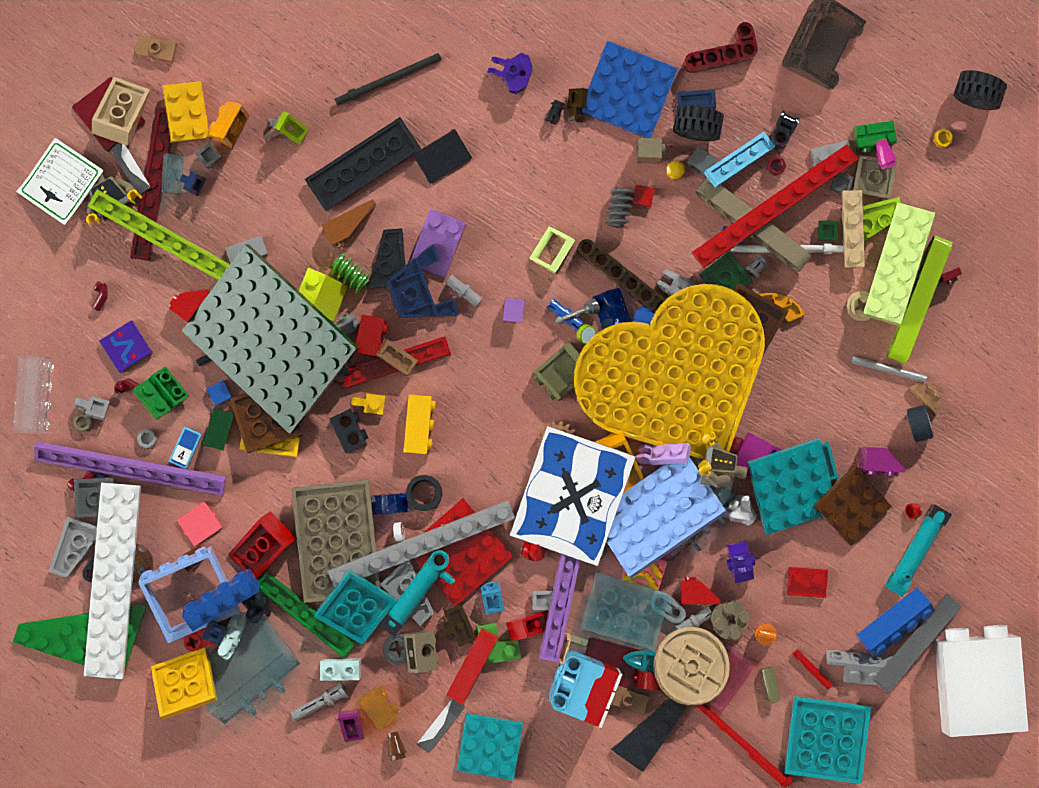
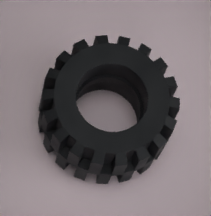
(980, 90)
(698, 123)

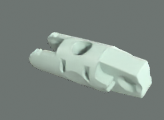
(232, 636)

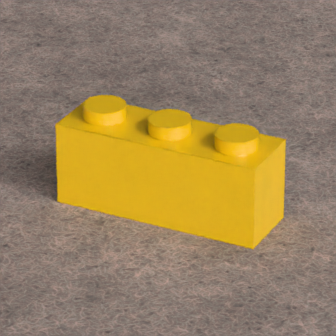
(419, 424)

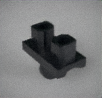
(256, 607)

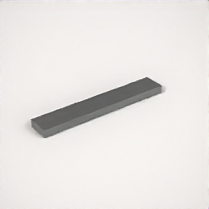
(917, 643)

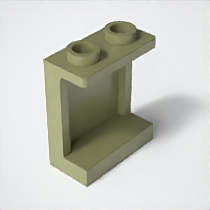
(558, 372)

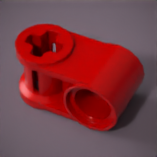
(200, 644)

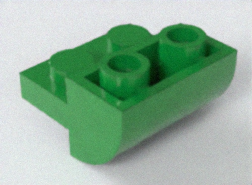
(161, 393)

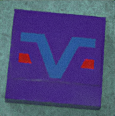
(125, 346)

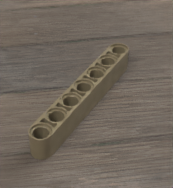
(768, 236)

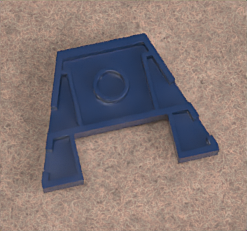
(412, 293)

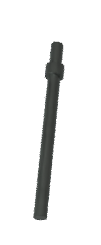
(354, 93)

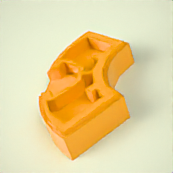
(790, 305)

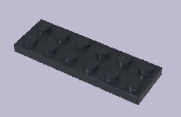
(362, 164)

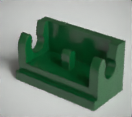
(218, 429)

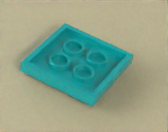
(355, 607)
(490, 746)

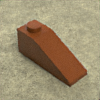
(344, 226)

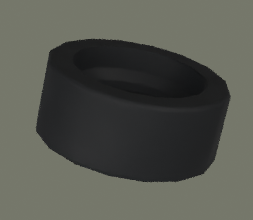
(424, 478)

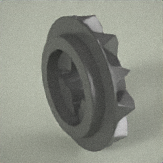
(393, 656)

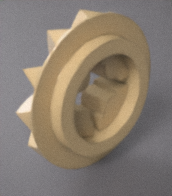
(852, 303)

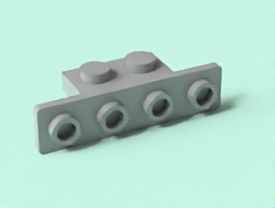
(858, 667)

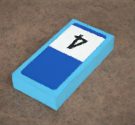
(185, 447)

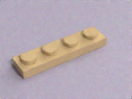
(853, 229)

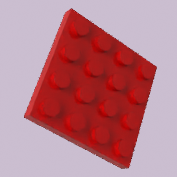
(470, 558)

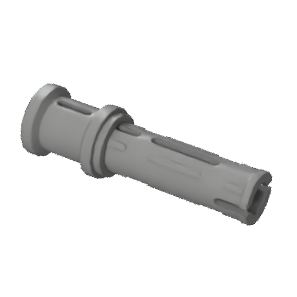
(327, 698)

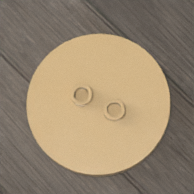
(691, 666)

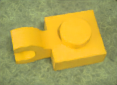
(372, 404)

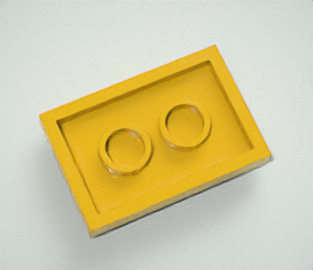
(186, 112)

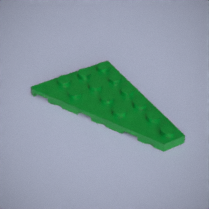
(67, 635)

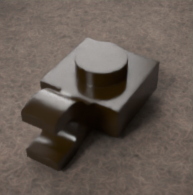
(576, 101)

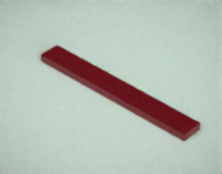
(151, 198)

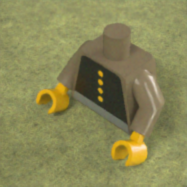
(115, 188)
(719, 466)

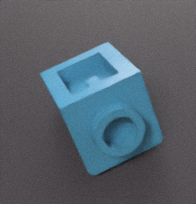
(492, 597)

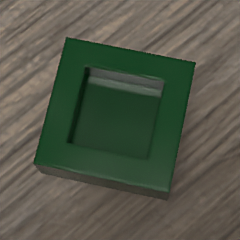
(827, 230)

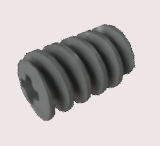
(619, 207)

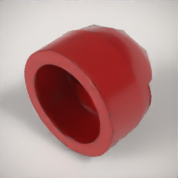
(909, 511)

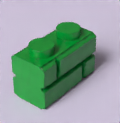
(868, 134)

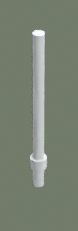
(826, 249)

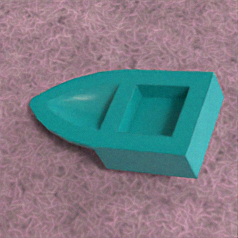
(641, 660)

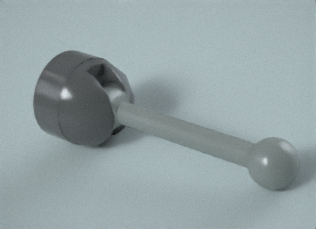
(590, 307)

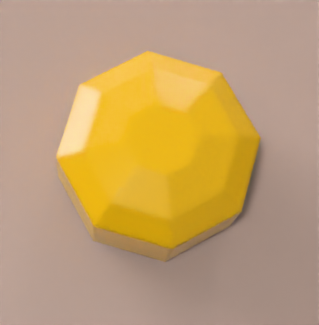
(943, 138)
(675, 170)

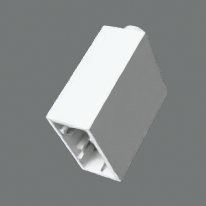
(981, 682)

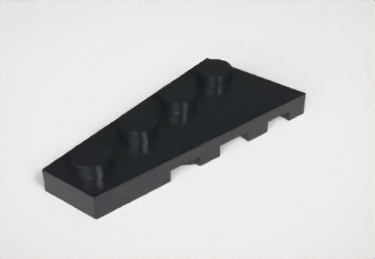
(645, 740)

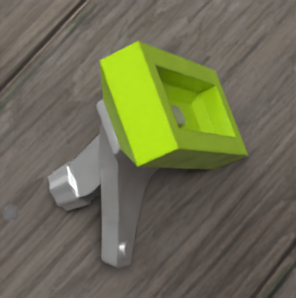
(287, 126)

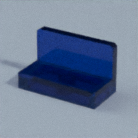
(612, 308)

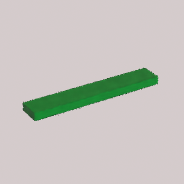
(304, 614)

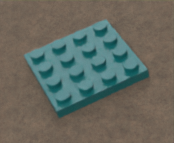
(790, 485)
(827, 739)

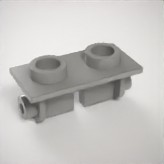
(347, 324)

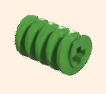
(350, 274)

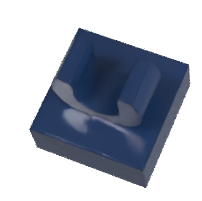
(193, 183)
(214, 632)

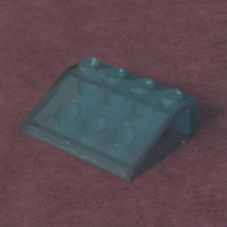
(624, 612)

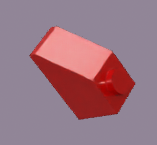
(187, 303)
(695, 592)
(527, 625)

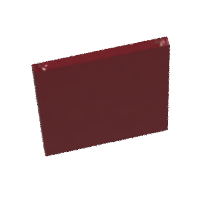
(88, 106)
(613, 655)

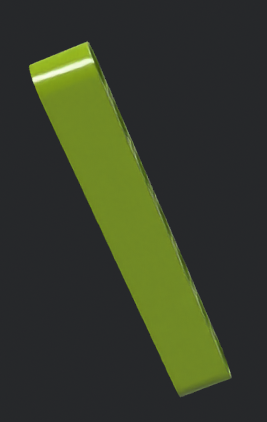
(920, 299)

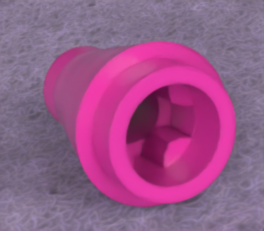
(885, 155)

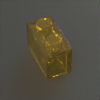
(379, 707)

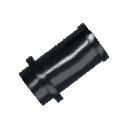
(555, 111)

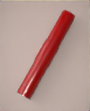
(812, 669)

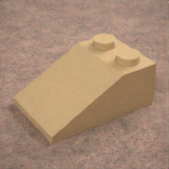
(120, 111)

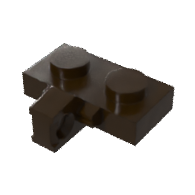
(457, 626)

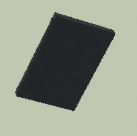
(442, 156)

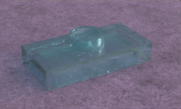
(172, 173)

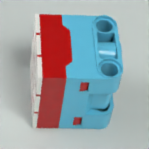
(584, 688)

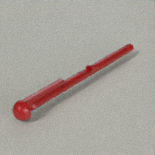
(753, 753)

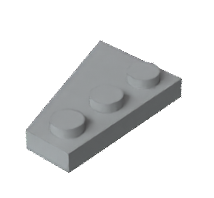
(73, 545)
(397, 583)

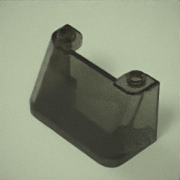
(822, 41)

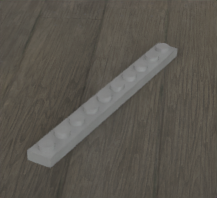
(425, 542)

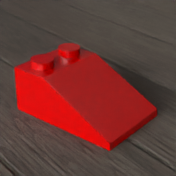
(262, 545)

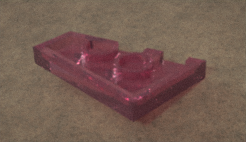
(739, 670)

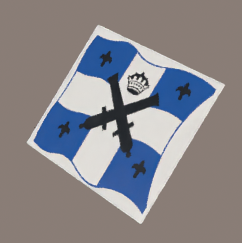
(572, 495)

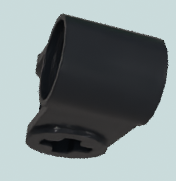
(785, 127)

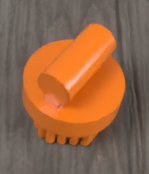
(765, 634)

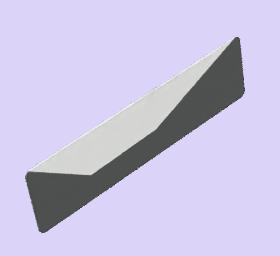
(130, 167)
(440, 725)

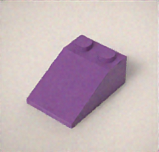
(445, 235)

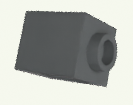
(701, 161)

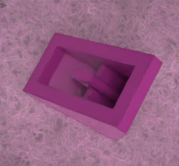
(351, 725)

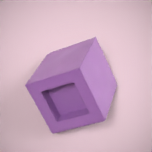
(513, 310)

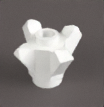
(741, 510)

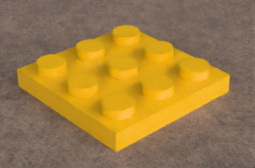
(183, 683)

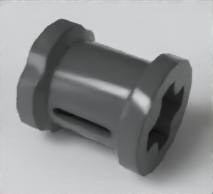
(757, 266)

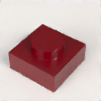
(950, 276)

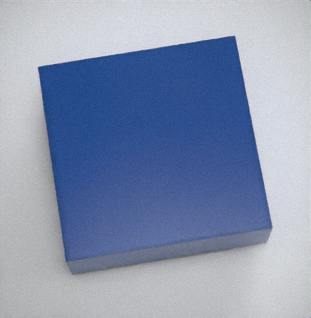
(219, 393)

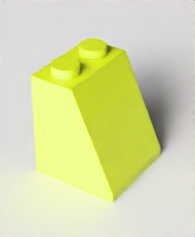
(323, 292)

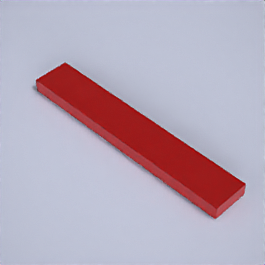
(379, 368)

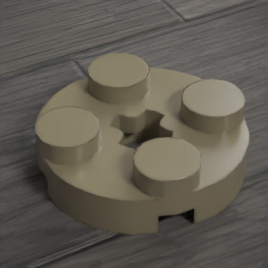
(740, 619)

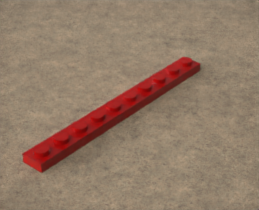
(774, 206)

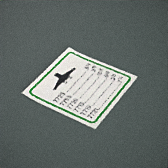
(60, 181)

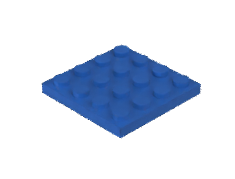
(629, 90)

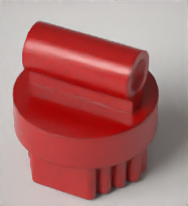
(533, 551)

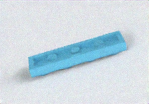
(739, 160)

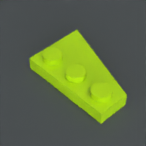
(878, 216)

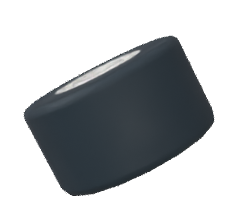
(920, 423)

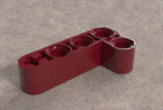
(719, 52)

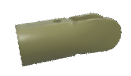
(770, 684)

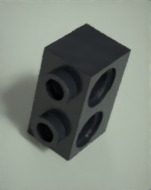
(344, 433)

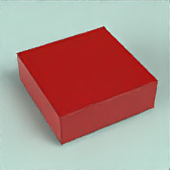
(643, 196)

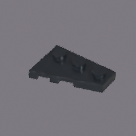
(389, 258)

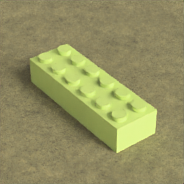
(899, 264)

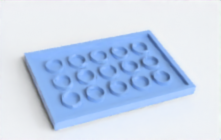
(661, 515)

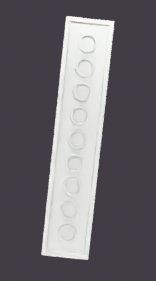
(112, 580)

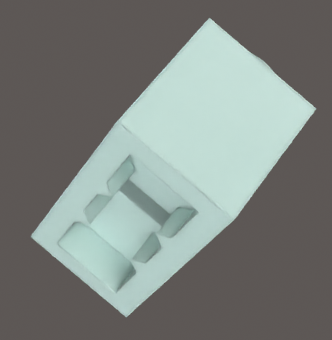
(340, 669)

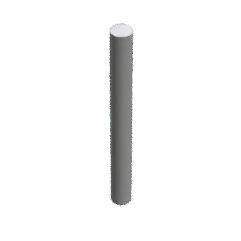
(888, 369)

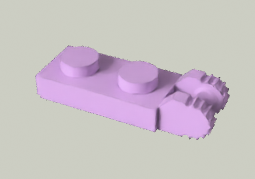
(663, 454)

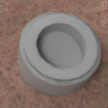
(147, 438)

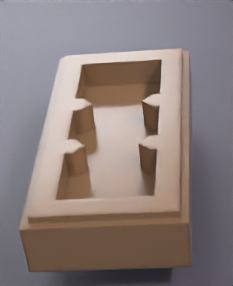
(155, 48)
(396, 357)
(630, 700)

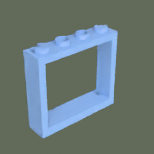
(182, 629)

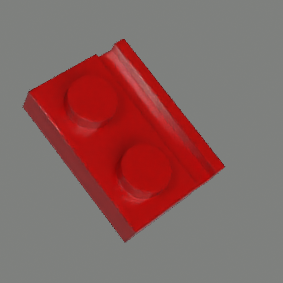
(807, 582)

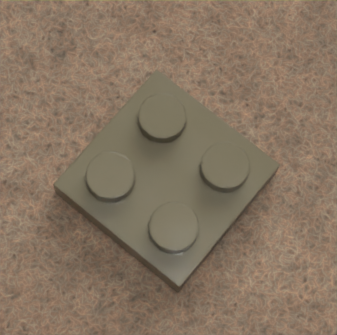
(873, 179)

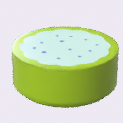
(585, 333)

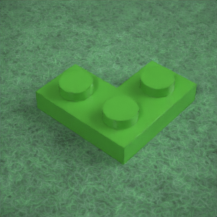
(503, 650)

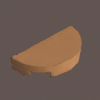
(928, 396)

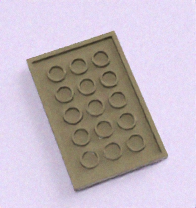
(331, 530)

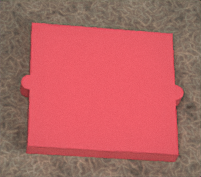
(199, 523)

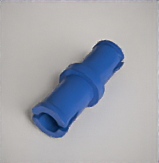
(561, 311)

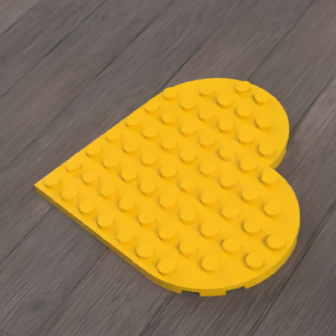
(677, 373)

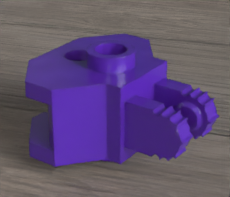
(512, 71)
(740, 562)

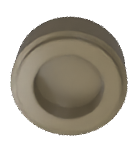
(82, 422)

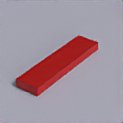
(472, 666)

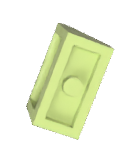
(561, 255)

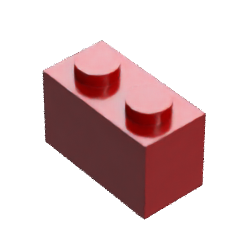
(370, 335)

